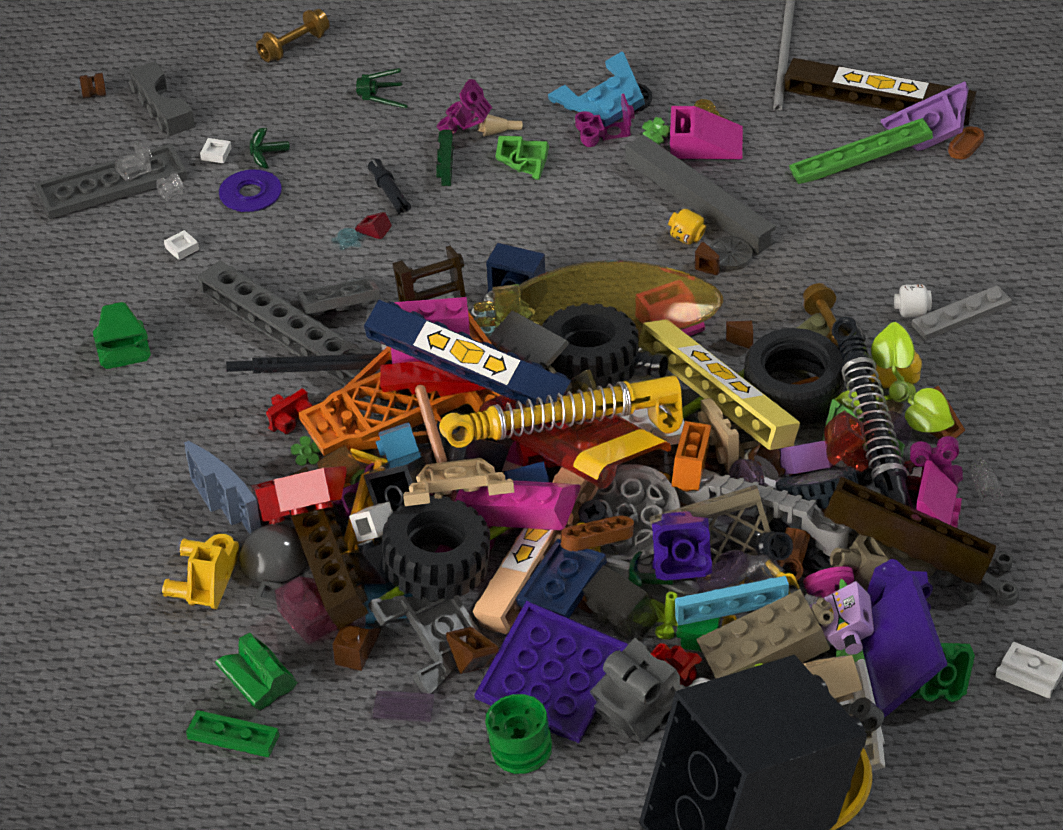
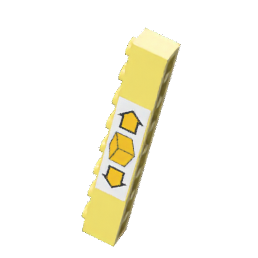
(715, 380)

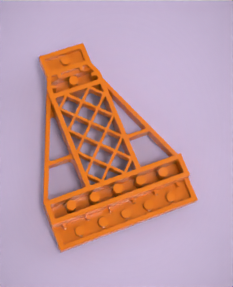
(340, 422)

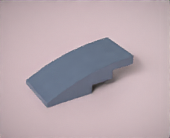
(222, 487)

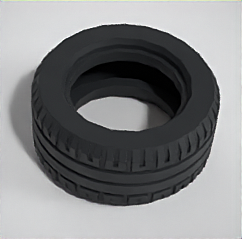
(802, 351)

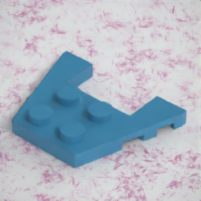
(606, 97)

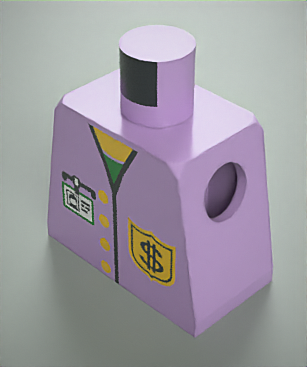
(851, 618)

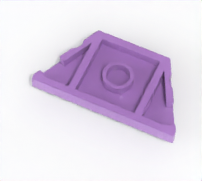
(941, 112)

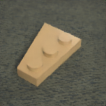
(721, 436)

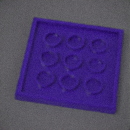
(903, 646)
(555, 664)

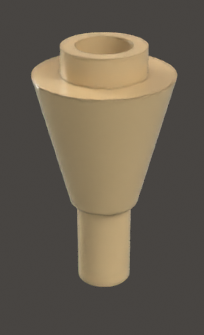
(495, 125)

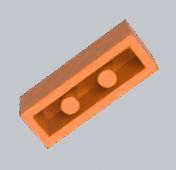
(691, 456)

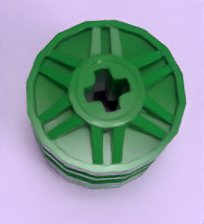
(519, 733)

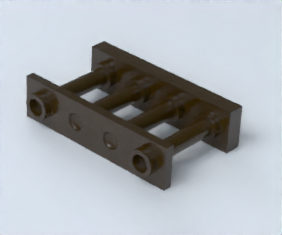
(407, 276)

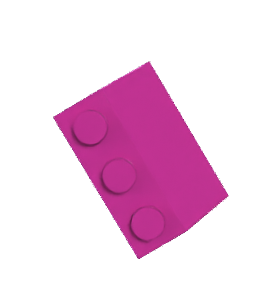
(449, 311)
(938, 496)

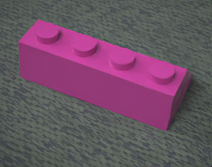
(530, 506)

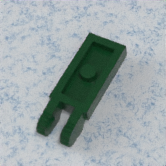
(445, 157)

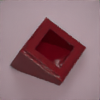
(374, 225)

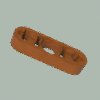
(597, 533)

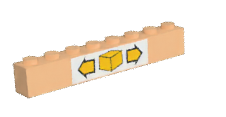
(498, 604)

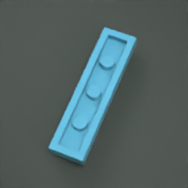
(729, 600)

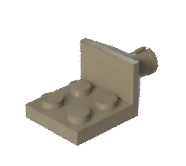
(868, 554)

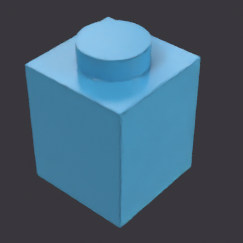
(397, 442)

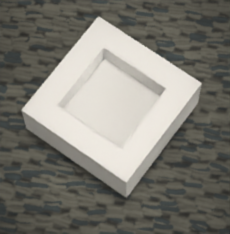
(215, 150)
(181, 245)

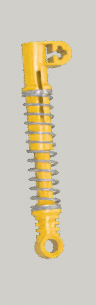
(622, 399)

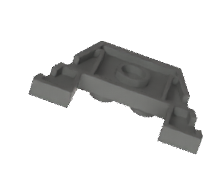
(431, 623)

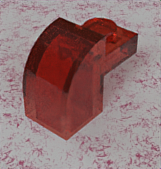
(845, 441)

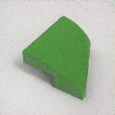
(523, 155)

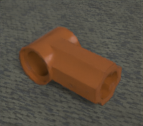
(795, 560)

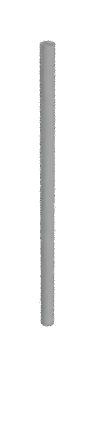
(784, 54)

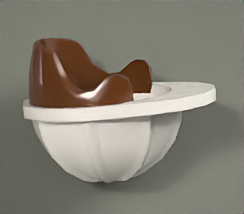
(769, 462)

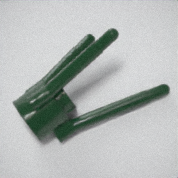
(367, 87)

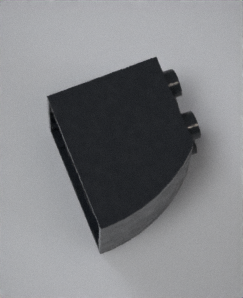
(754, 754)

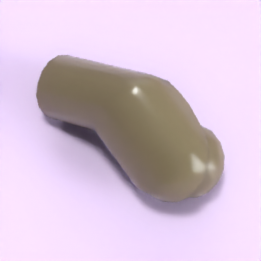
(822, 612)

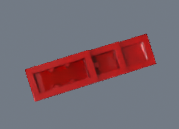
(411, 374)

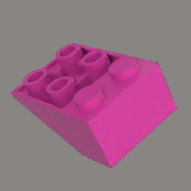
(703, 135)

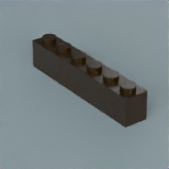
(910, 531)

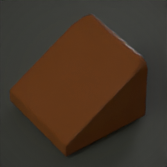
(707, 260)
(740, 333)

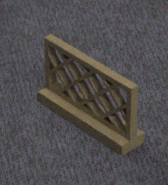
(725, 505)

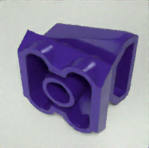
(681, 546)
(891, 574)

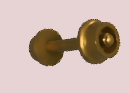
(271, 48)
(820, 300)

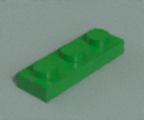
(232, 733)

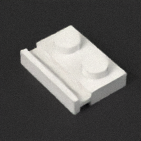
(1030, 670)

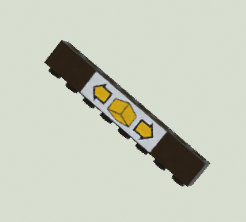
(863, 87)

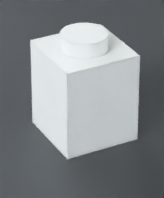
(370, 521)

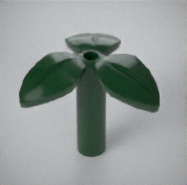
(257, 148)
(639, 578)

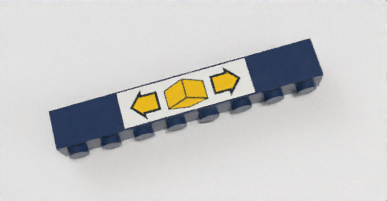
(462, 355)

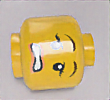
(687, 226)

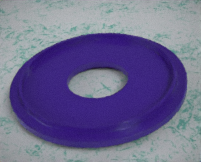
(230, 190)

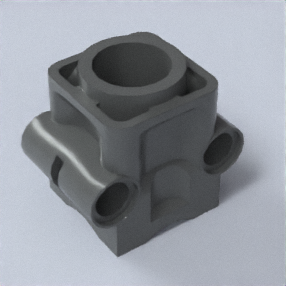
(636, 691)

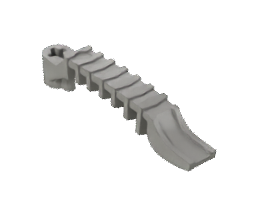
(827, 533)

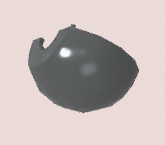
(272, 554)

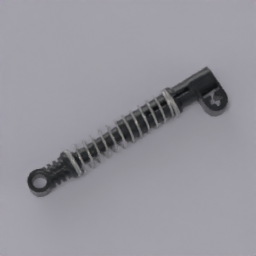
(859, 367)

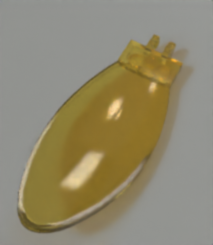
(636, 288)

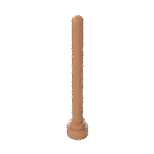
(432, 429)

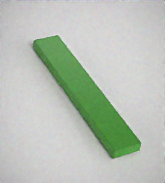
(861, 151)

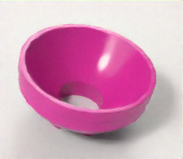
(827, 581)

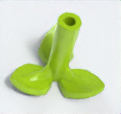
(665, 615)

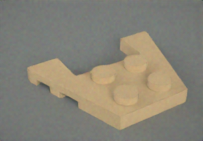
(455, 475)

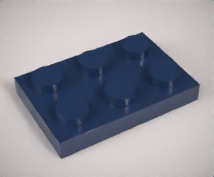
(561, 579)

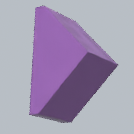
(804, 458)

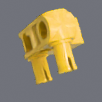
(208, 570)

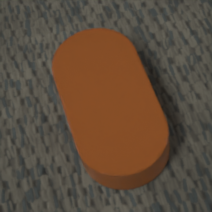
(966, 142)

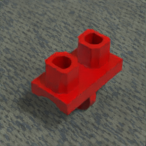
(285, 410)
(680, 660)

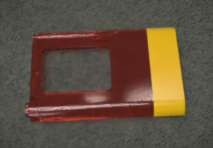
(586, 447)

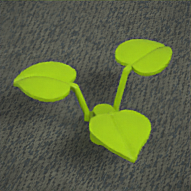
(928, 407)

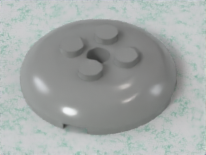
(640, 494)

